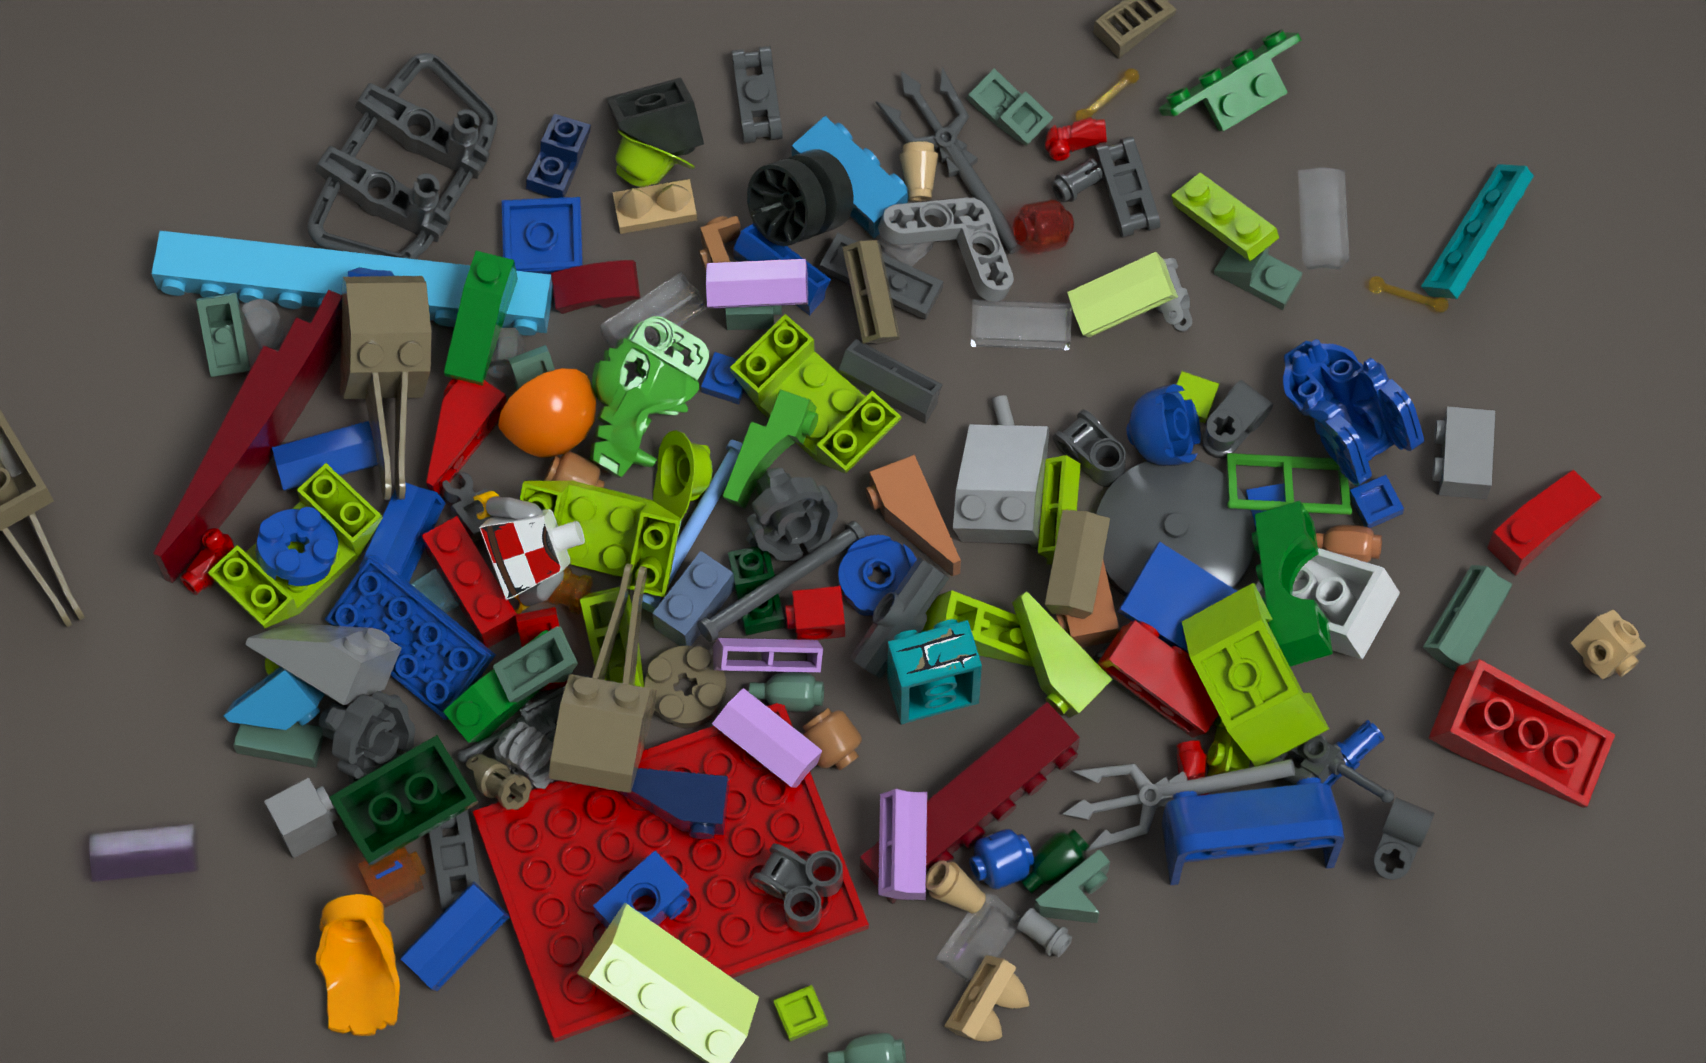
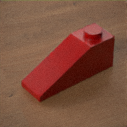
(463, 424)
(1542, 521)

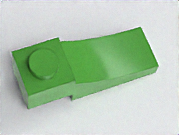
(789, 423)

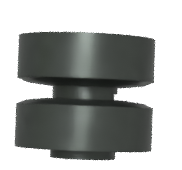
(800, 197)

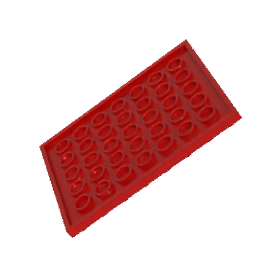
(584, 839)

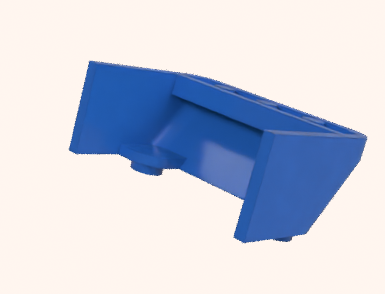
(1251, 824)

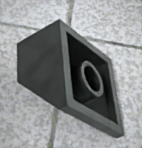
(659, 116)

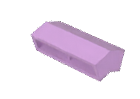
(757, 283)
(767, 648)
(768, 738)
(903, 845)

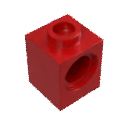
(817, 613)

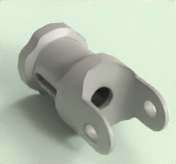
(1178, 308)

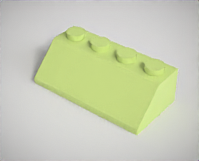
(671, 987)

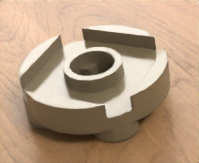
(706, 696)

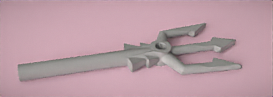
(1160, 793)

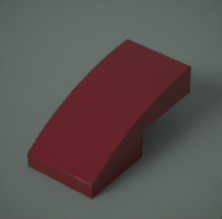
(595, 283)

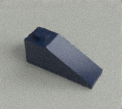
(683, 799)

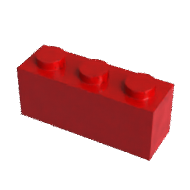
(471, 582)
(1160, 677)

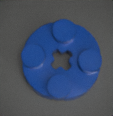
(296, 526)
(859, 564)

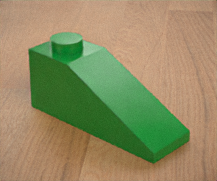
(480, 316)
(484, 707)

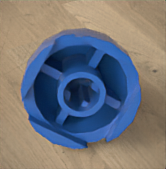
(1164, 426)

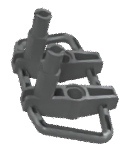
(452, 146)

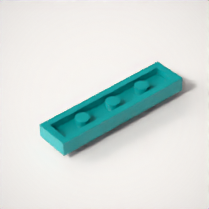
(1477, 231)

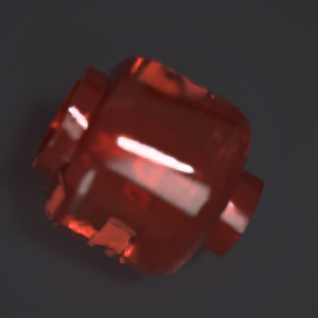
(1043, 226)

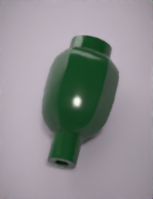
(1056, 859)

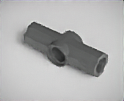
(899, 613)

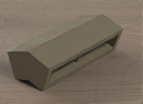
(871, 292)
(1077, 563)

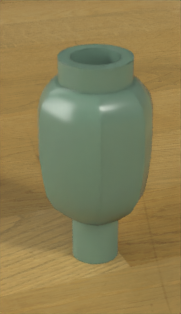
(793, 689)
(871, 1049)

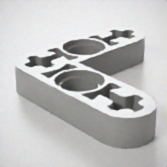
(964, 230)

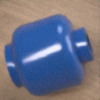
(1001, 859)

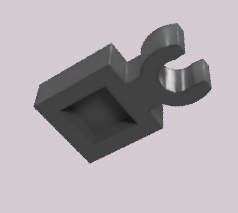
(464, 505)

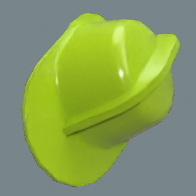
(643, 163)
(682, 472)

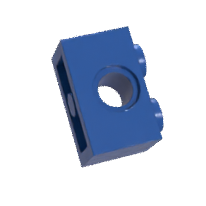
(650, 878)

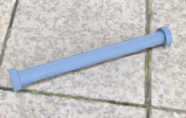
(699, 517)

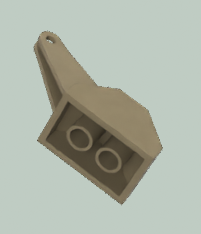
(385, 357)
(21, 496)
(604, 721)

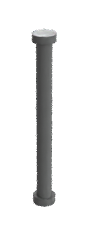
(711, 627)

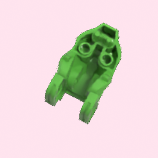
(659, 389)

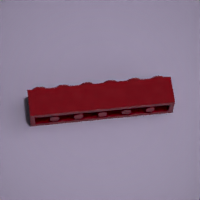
(991, 787)

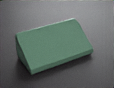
(295, 745)

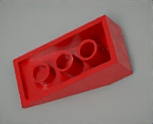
(1521, 733)

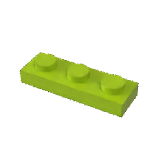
(1225, 216)

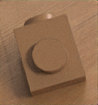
(714, 236)

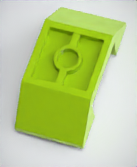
(847, 419)
(615, 529)
(274, 599)
(1251, 677)

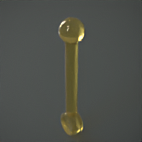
(1131, 76)
(1377, 285)

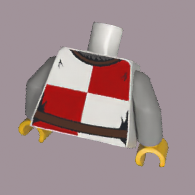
(526, 547)

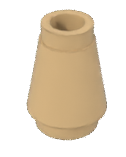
(919, 169)
(952, 885)

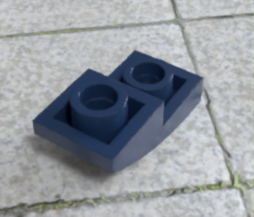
(558, 156)

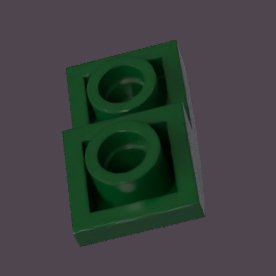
(752, 569)

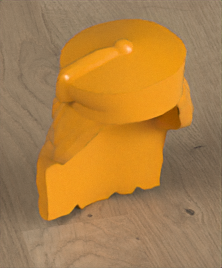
(358, 966)

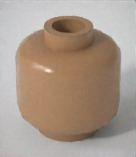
(574, 468)
(835, 737)

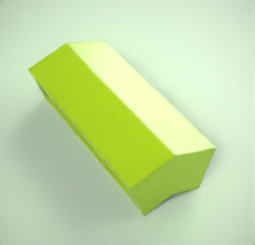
(1068, 497)

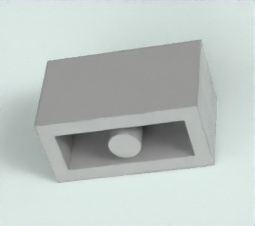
(1465, 452)
(303, 816)

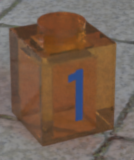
(394, 876)

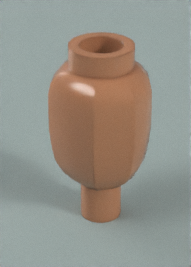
(1351, 541)

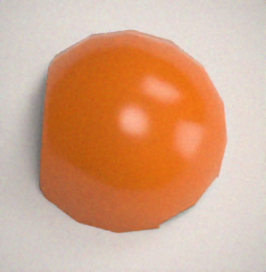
(550, 413)

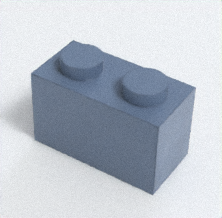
(694, 596)

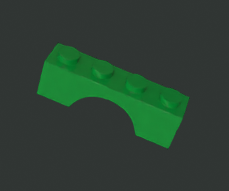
(1285, 544)

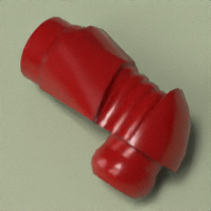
(1074, 137)
(217, 547)
(1191, 760)

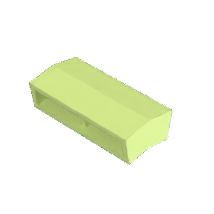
(1122, 294)

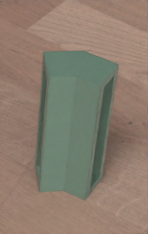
(1467, 616)

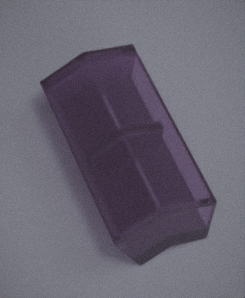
(143, 852)

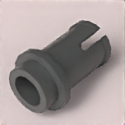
(1069, 185)

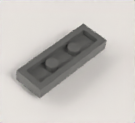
(908, 286)

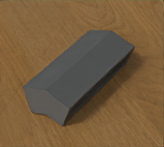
(890, 380)

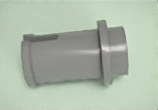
(1045, 933)

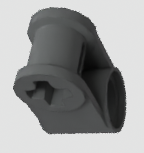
(1237, 416)
(1087, 444)

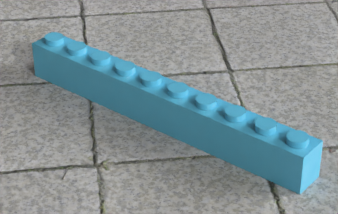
(304, 274)

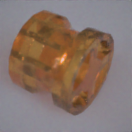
(571, 590)

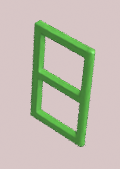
(1287, 464)

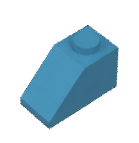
(276, 702)

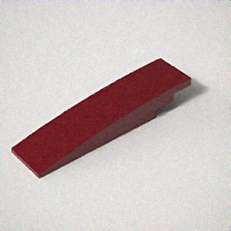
(256, 422)

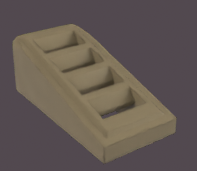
(1121, 44)

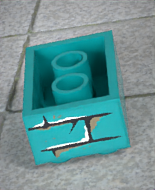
(934, 670)

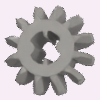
(525, 753)

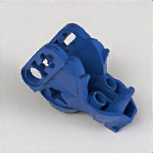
(1351, 405)

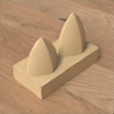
(655, 206)
(990, 985)

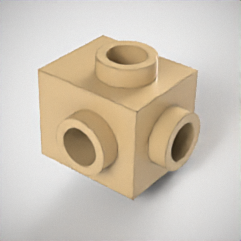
(1609, 645)

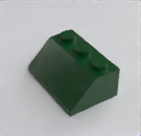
(403, 800)

